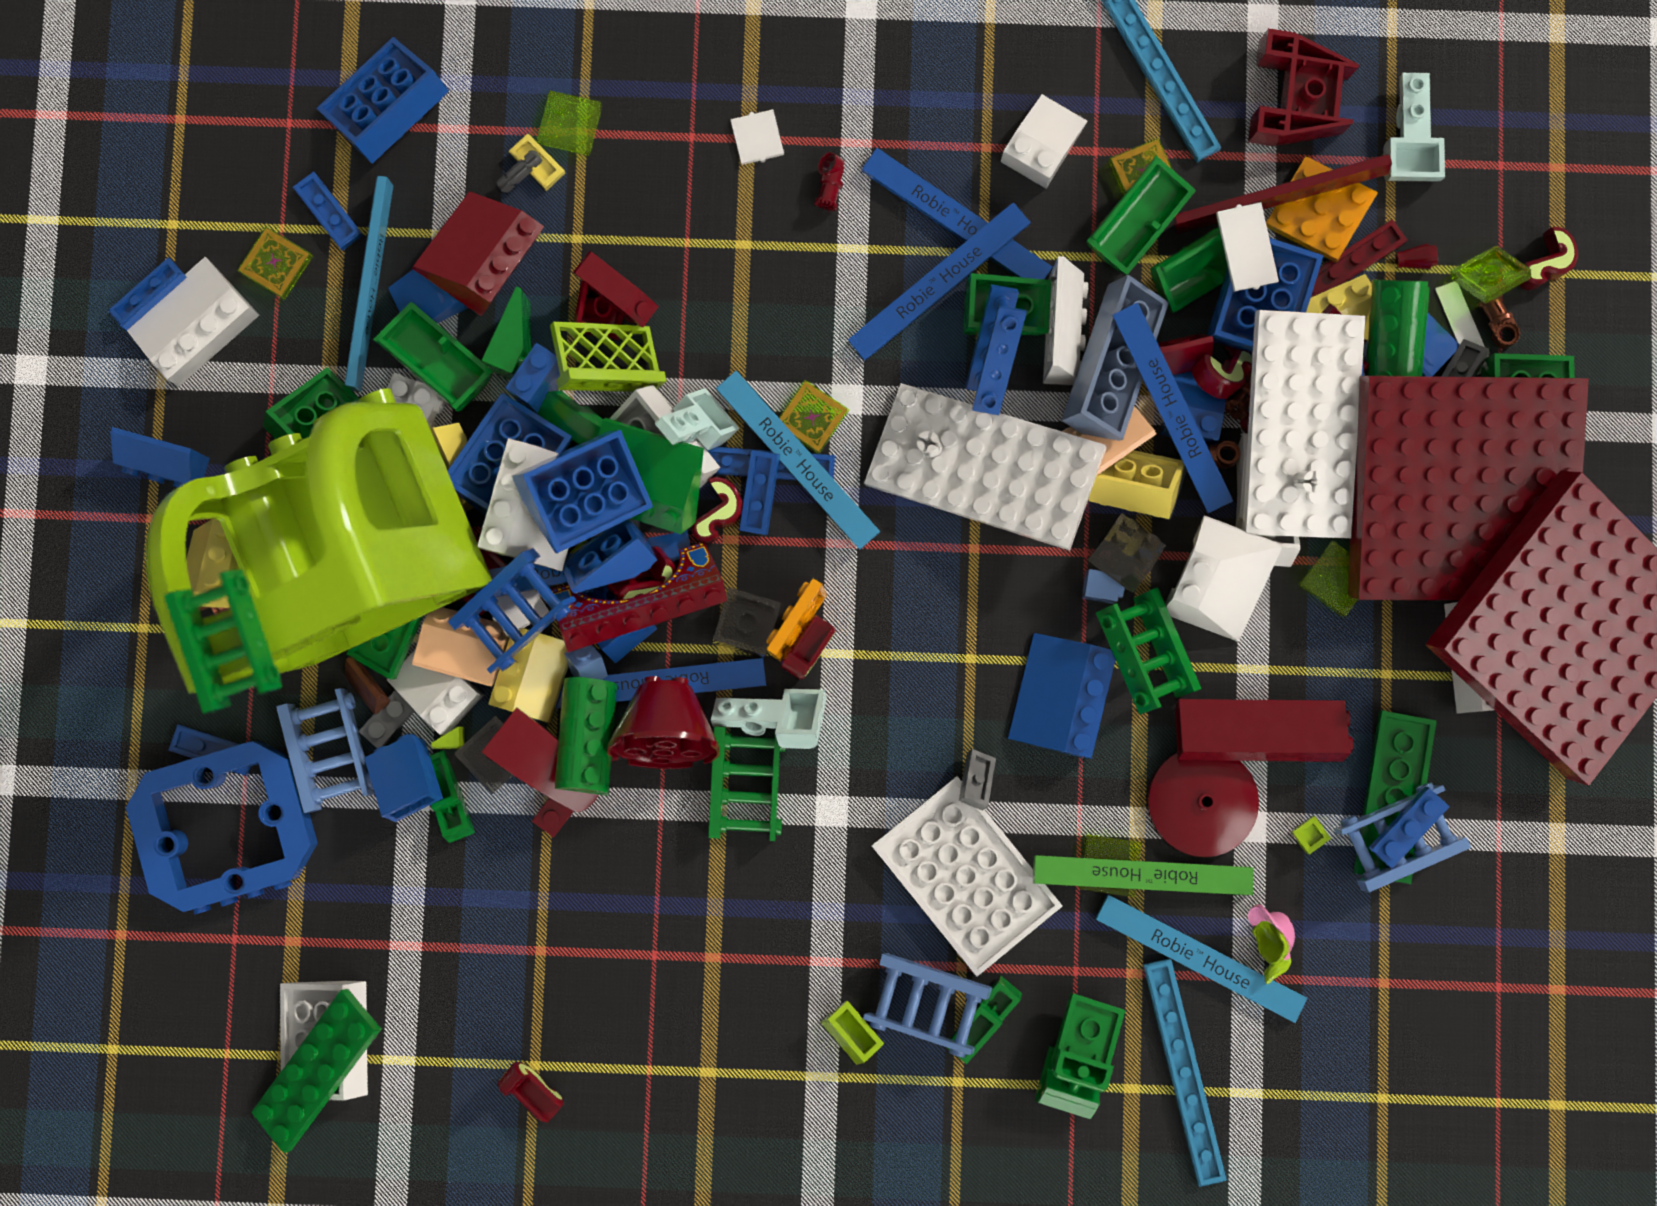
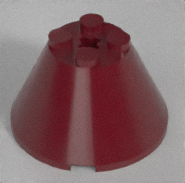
(664, 727)

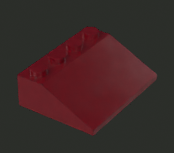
(478, 250)

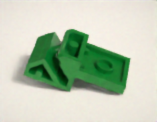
(1082, 1057)

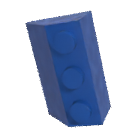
(156, 458)

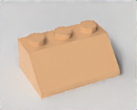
(1137, 433)
(458, 650)

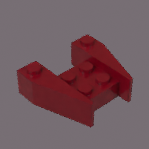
(1309, 90)

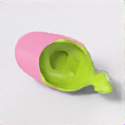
(1274, 939)

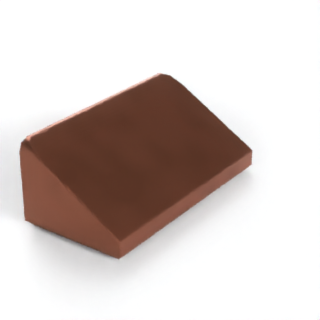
(365, 685)

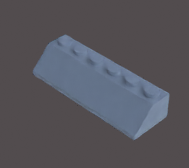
(1108, 375)

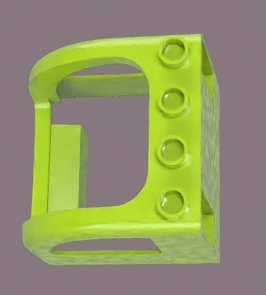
(330, 533)

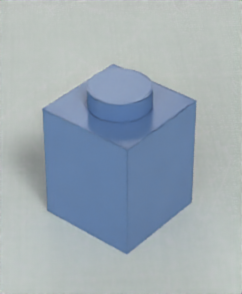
(1101, 587)
(586, 663)

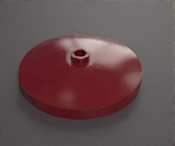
(1178, 810)

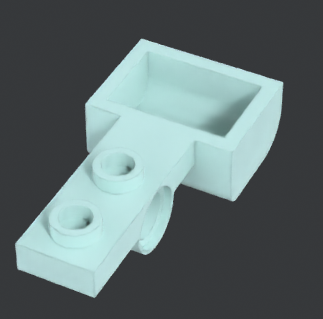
(1415, 153)
(697, 417)
(795, 717)

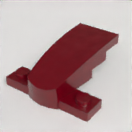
(531, 755)

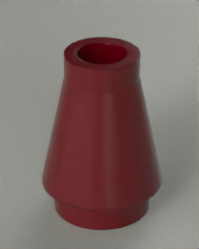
(1419, 257)

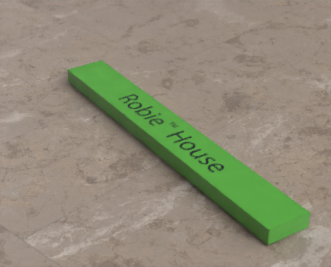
(1143, 875)

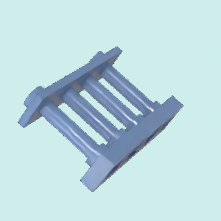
(299, 743)
(1424, 854)
(947, 983)

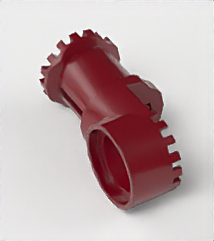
(830, 181)

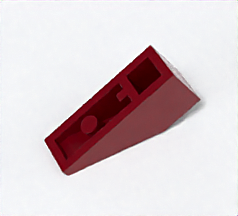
(616, 290)

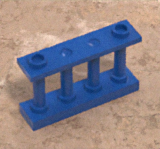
(995, 349)
(487, 601)

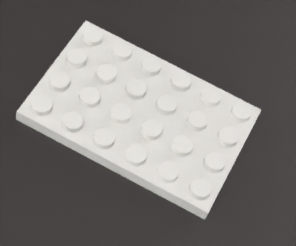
(966, 877)

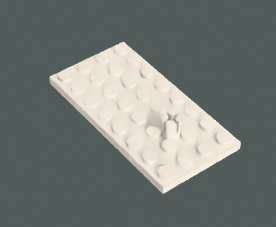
(1303, 424)
(985, 466)

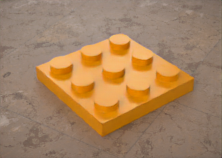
(1323, 220)
(796, 619)

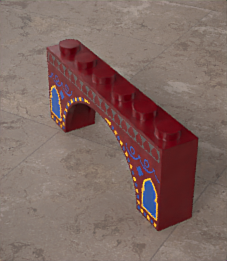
(689, 589)

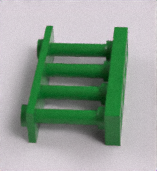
(1166, 643)
(197, 649)
(721, 796)

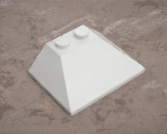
(1222, 578)

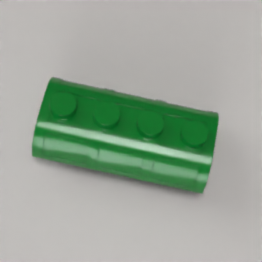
(1140, 216)
(1191, 271)
(1397, 328)
(434, 357)
(584, 734)

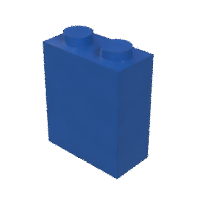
(535, 378)
(403, 777)

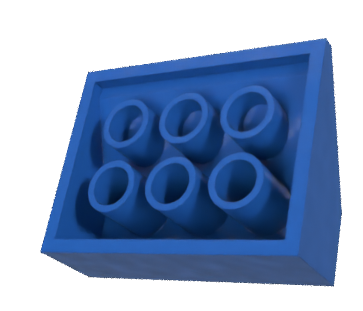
(383, 99)
(1235, 311)
(479, 461)
(583, 490)
(1062, 695)

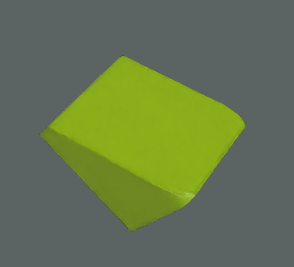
(452, 740)

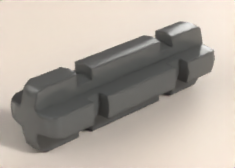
(519, 171)

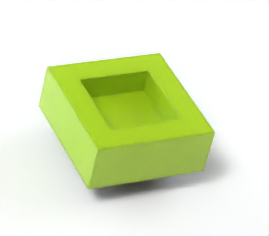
(1310, 835)

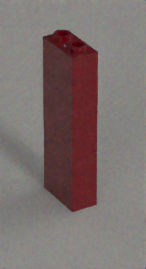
(1262, 730)

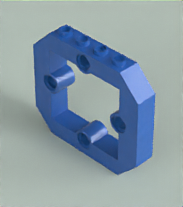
(152, 827)

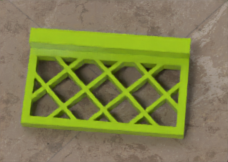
(605, 379)

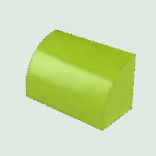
(852, 1033)

